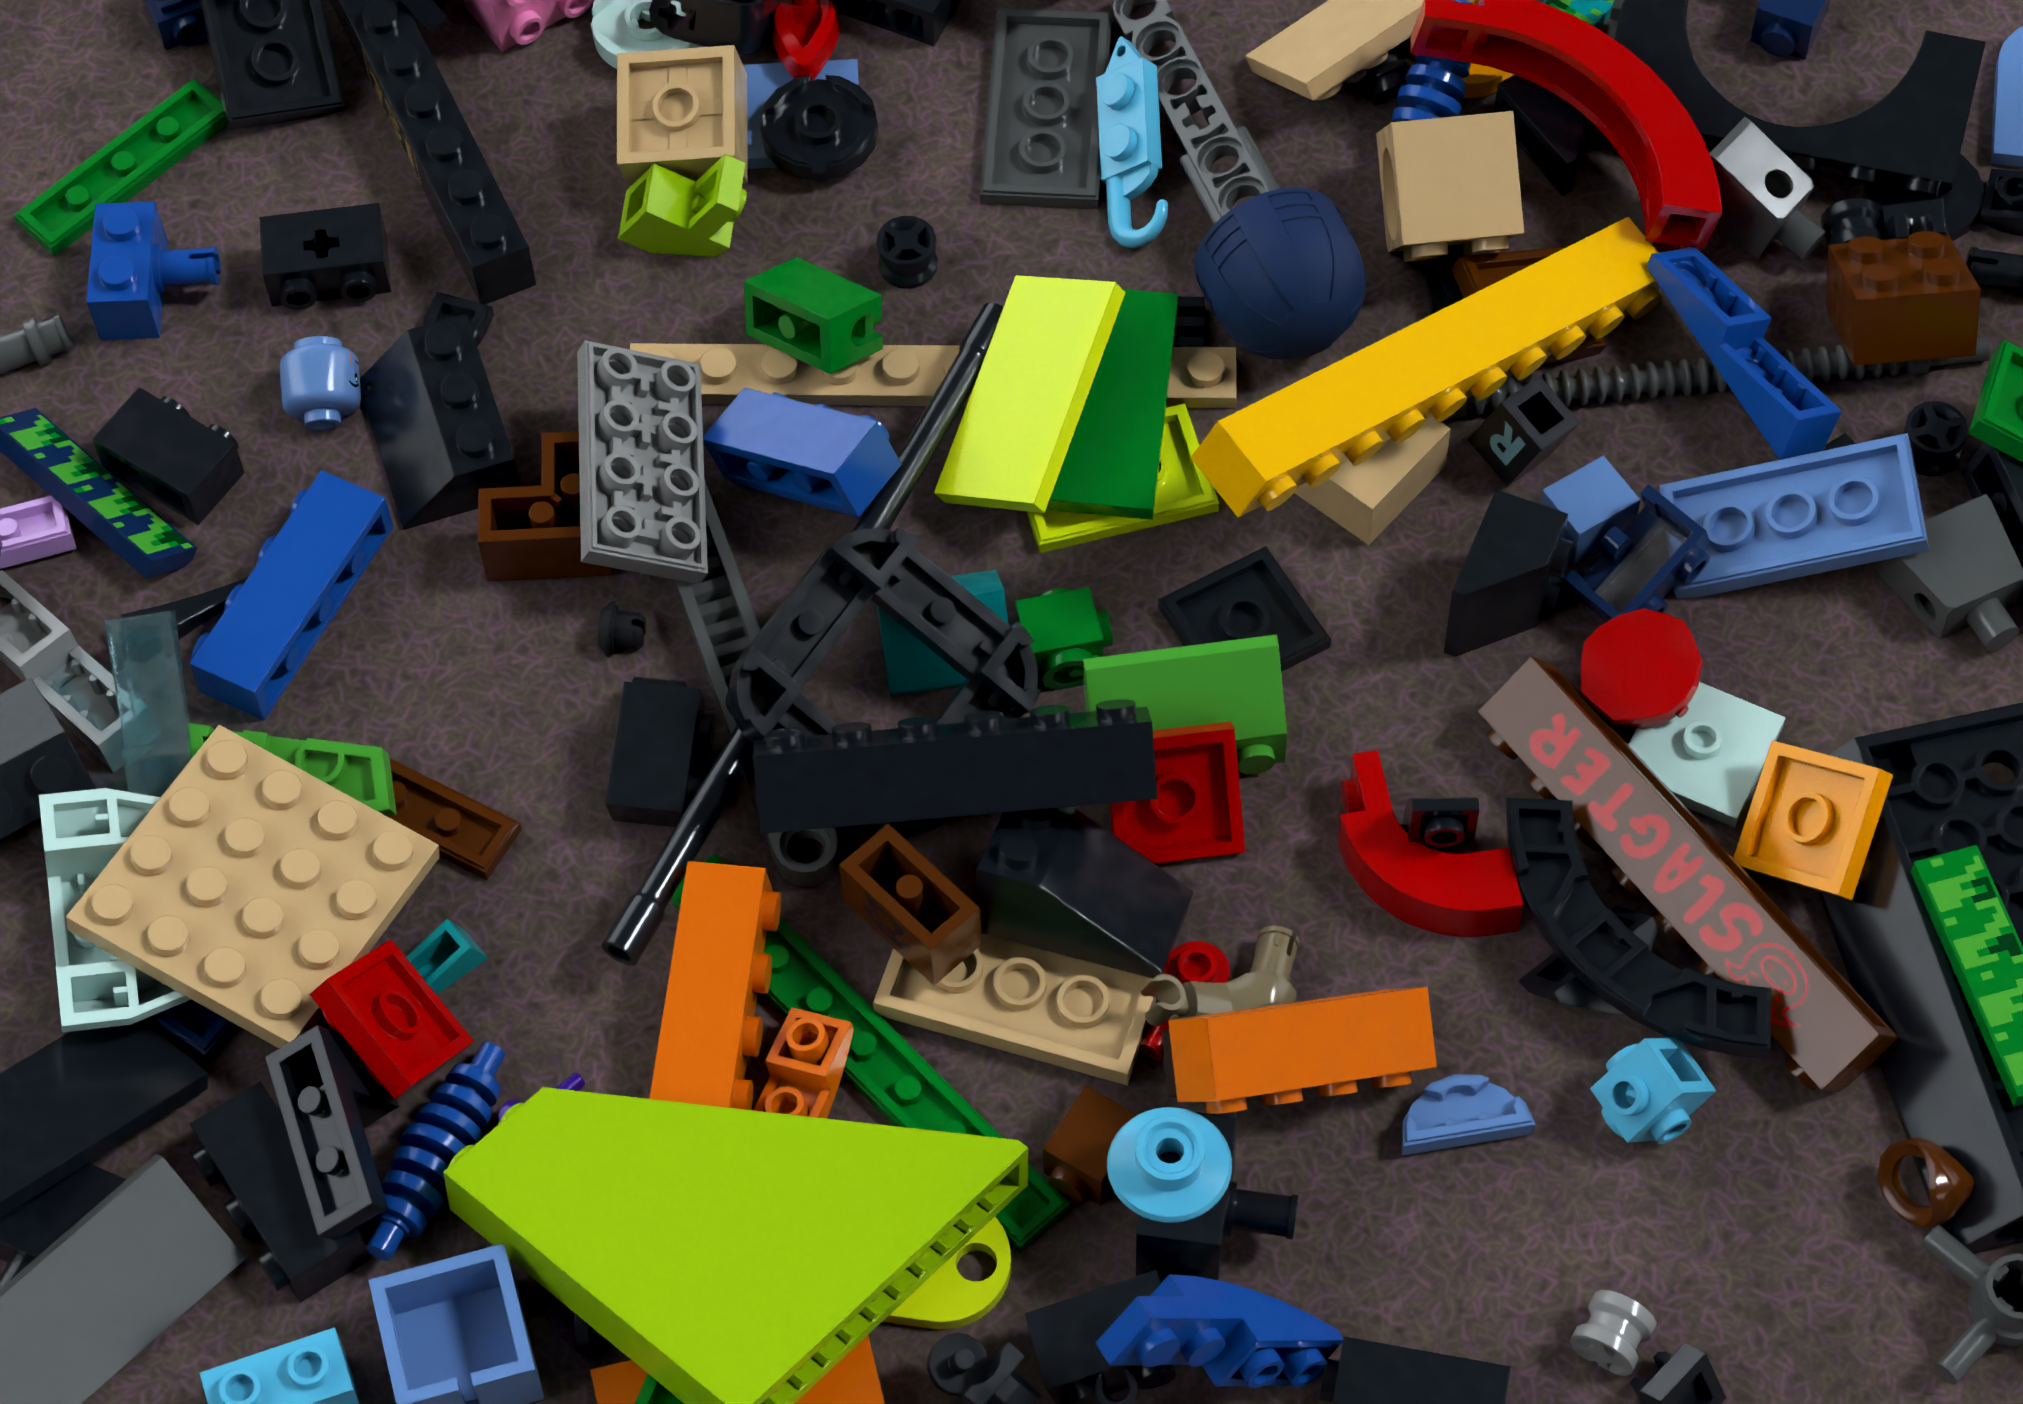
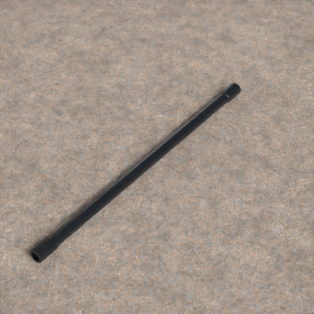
(647, 906)

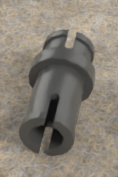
(34, 343)

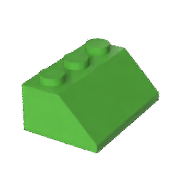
(1200, 687)

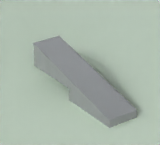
(44, 649)

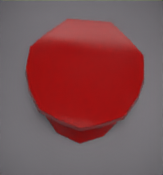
(1640, 668)

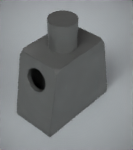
(1762, 194)
(1964, 577)

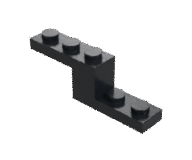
(325, 1107)

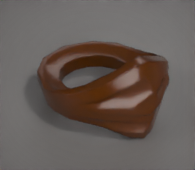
(1948, 1182)

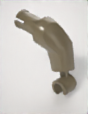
(1263, 986)

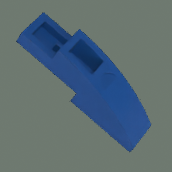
(1226, 1329)

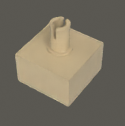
(1376, 491)

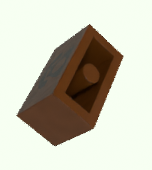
(911, 904)

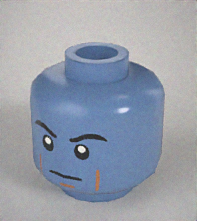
(320, 382)

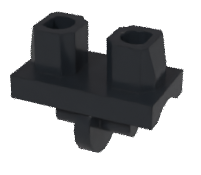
(962, 1369)

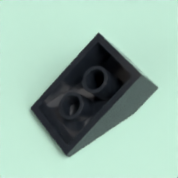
(1078, 892)

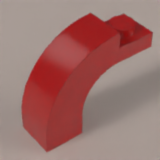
(1421, 886)

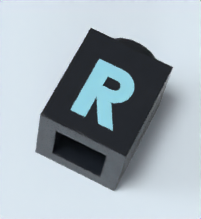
(1523, 431)

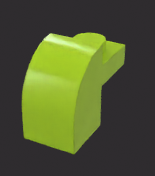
(684, 215)

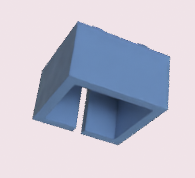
(457, 1332)

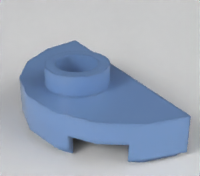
(1462, 1113)

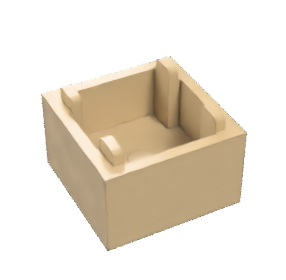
(680, 110)

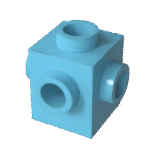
(1652, 1090)

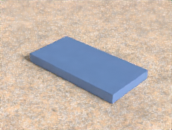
(1804, 515)

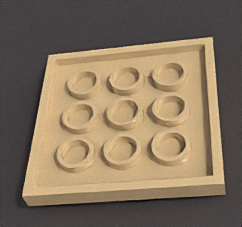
(252, 887)

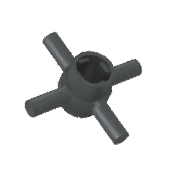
(1991, 1315)

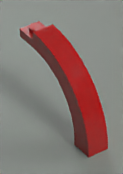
(1606, 86)

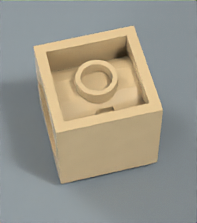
(1450, 185)

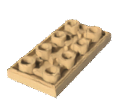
(1334, 44)

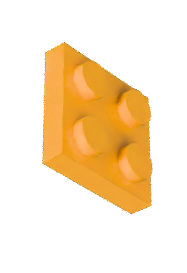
(1812, 819)

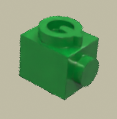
(1064, 633)

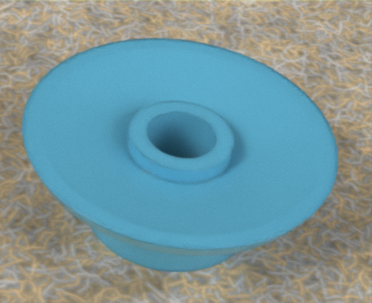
(1164, 1189)

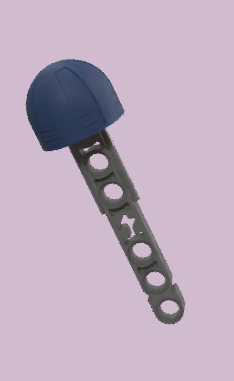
(1280, 263)

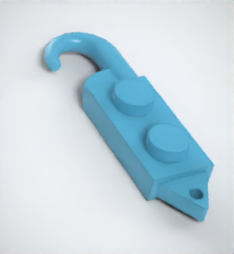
(1129, 141)

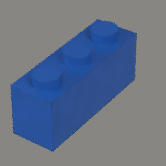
(802, 451)

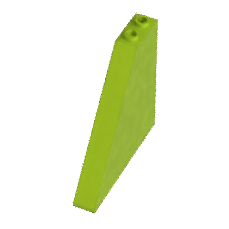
(726, 1239)

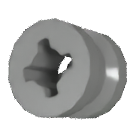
(1613, 1332)

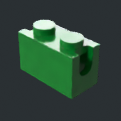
(813, 315)

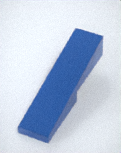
(1731, 331)

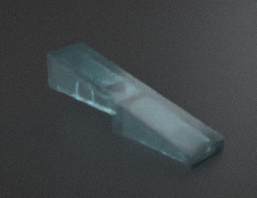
(150, 700)

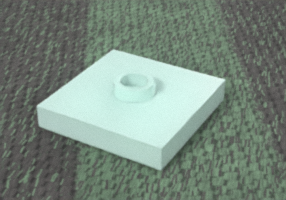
(1711, 752)

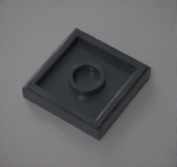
(1246, 602)

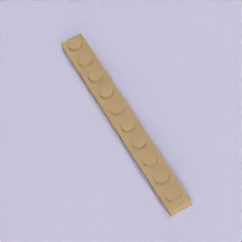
(906, 374)

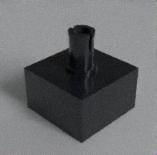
(1198, 1244)

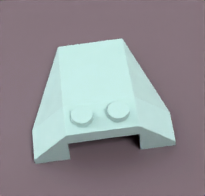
(79, 840)

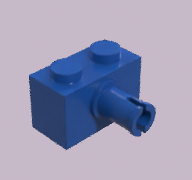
(134, 267)

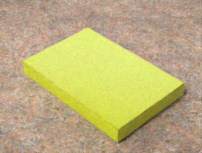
(1180, 495)

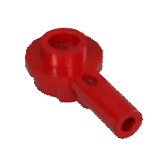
(1188, 962)

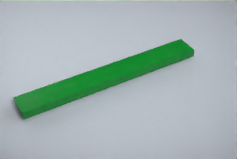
(891, 1071)

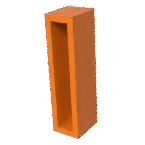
(715, 986)
(1302, 1046)

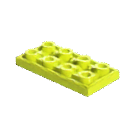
(1030, 393)

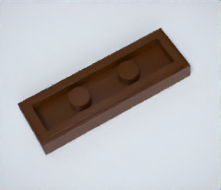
(462, 827)

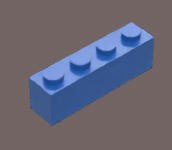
(291, 594)

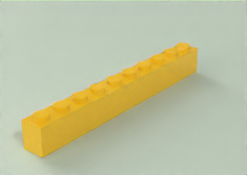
(1428, 369)

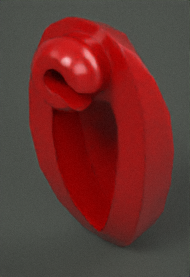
(805, 35)

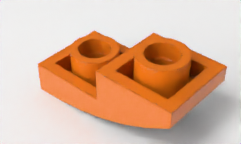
(806, 1064)

